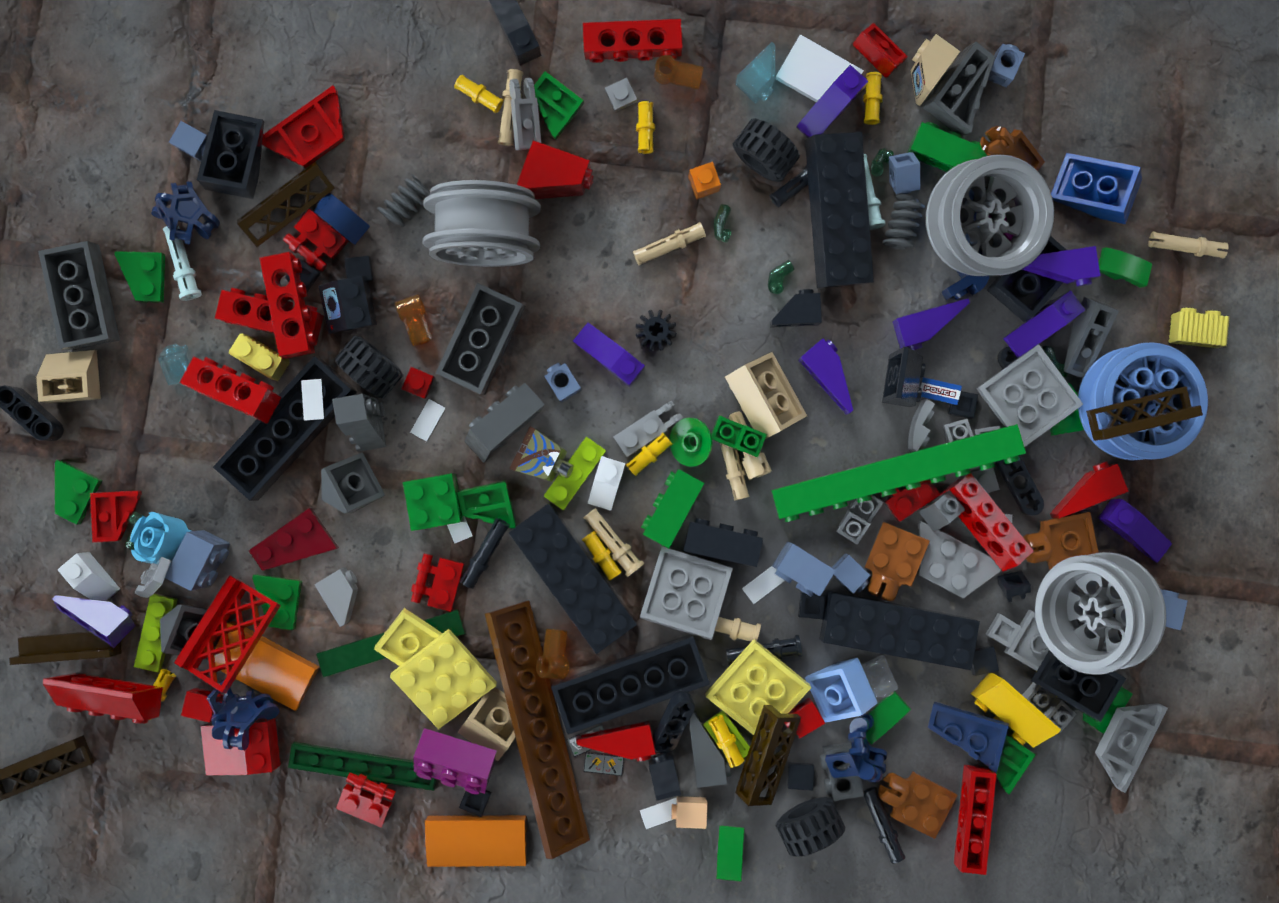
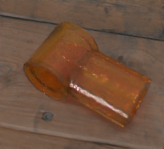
(681, 73)
(412, 313)
(553, 662)

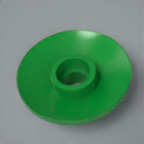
(683, 442)

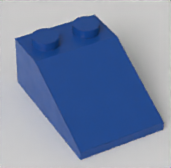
(1097, 187)

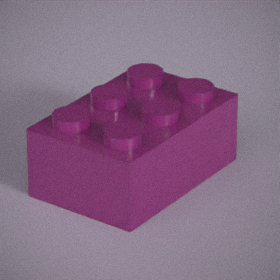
(454, 761)

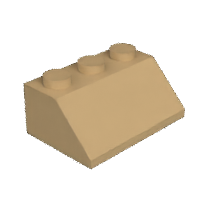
(766, 395)

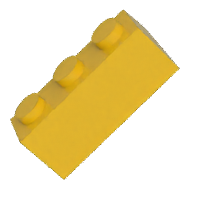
(1011, 707)

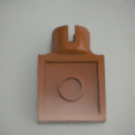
(1011, 144)
(1062, 539)
(894, 560)
(917, 801)

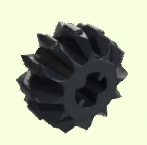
(650, 323)

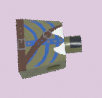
(541, 457)

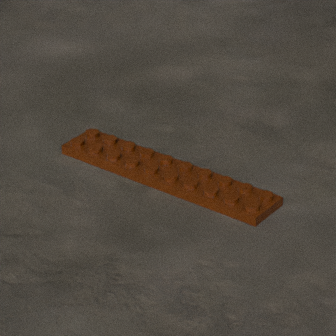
(537, 729)

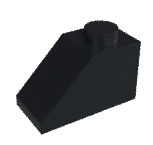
(801, 310)
(664, 776)

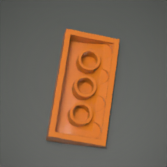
(272, 669)
(476, 840)

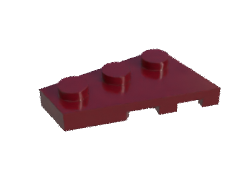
(294, 541)

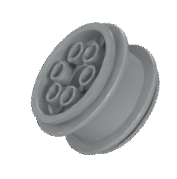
(952, 216)
(481, 223)
(1133, 596)

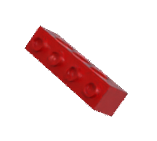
(620, 31)
(273, 269)
(231, 305)
(229, 389)
(989, 524)
(975, 819)

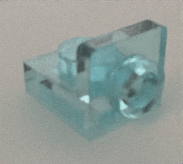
(174, 363)

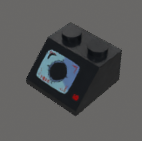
(347, 304)

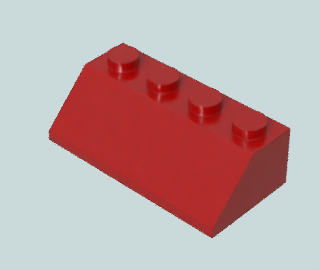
(105, 696)

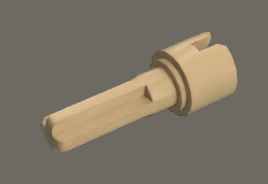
(752, 465)

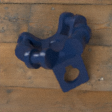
(184, 208)
(240, 714)
(860, 754)

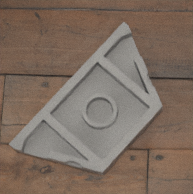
(954, 563)
(1128, 741)

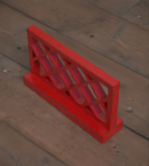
(215, 624)

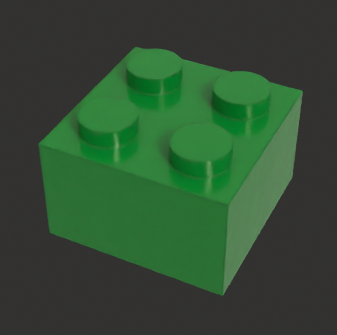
(433, 501)

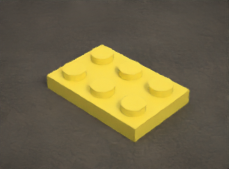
(405, 637)

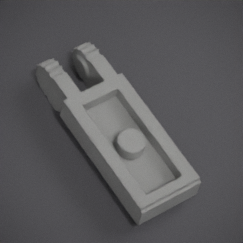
(524, 114)
(645, 430)
(153, 578)

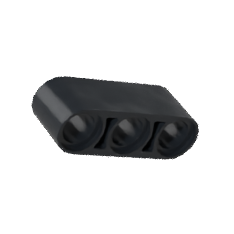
(40, 416)

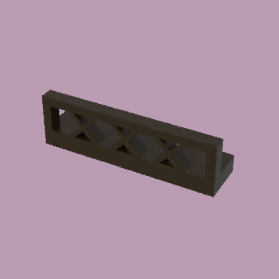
(279, 196)
(1144, 423)
(62, 648)
(44, 757)
(762, 757)

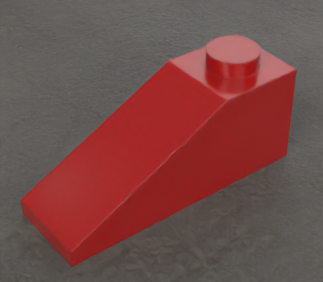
(1093, 488)
(626, 741)

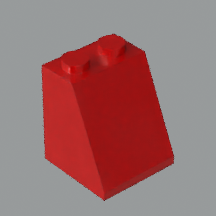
(555, 172)

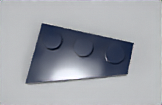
(972, 732)

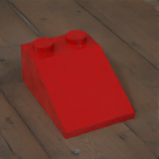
(259, 757)

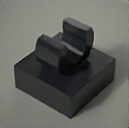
(1014, 585)

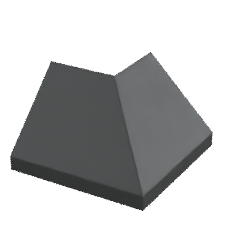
(350, 484)
(178, 627)

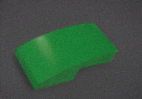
(1123, 265)
(738, 436)
(886, 715)
(730, 853)

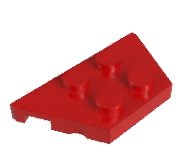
(309, 130)

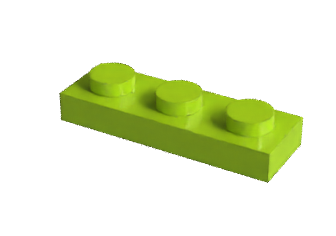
(584, 462)
(149, 650)

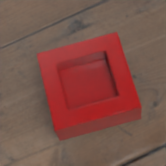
(418, 382)

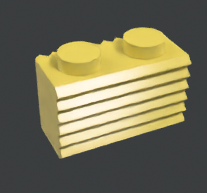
(1199, 329)
(259, 357)

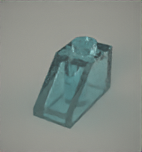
(759, 75)

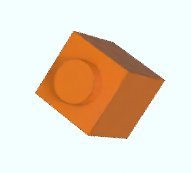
(704, 180)

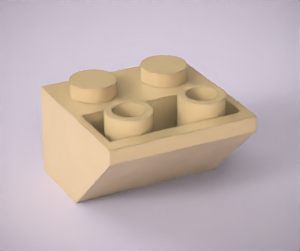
(69, 377)

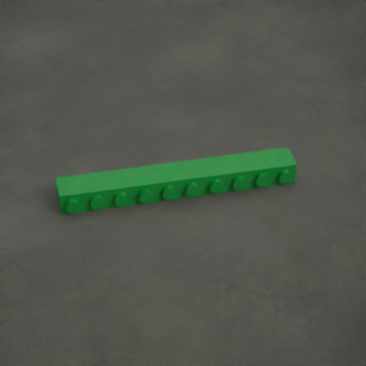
(899, 471)

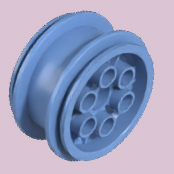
(1166, 363)

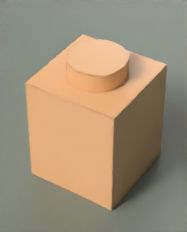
(690, 812)

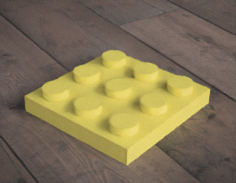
(443, 679)
(755, 681)

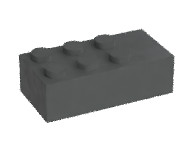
(79, 295)
(480, 339)

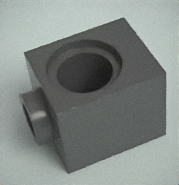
(942, 510)

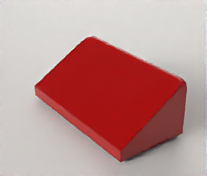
(879, 50)

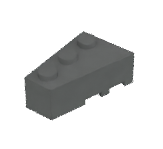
(960, 90)
(362, 419)
(503, 421)

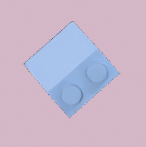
(841, 690)

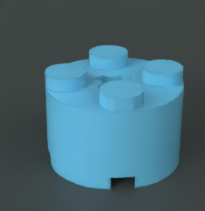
(157, 537)

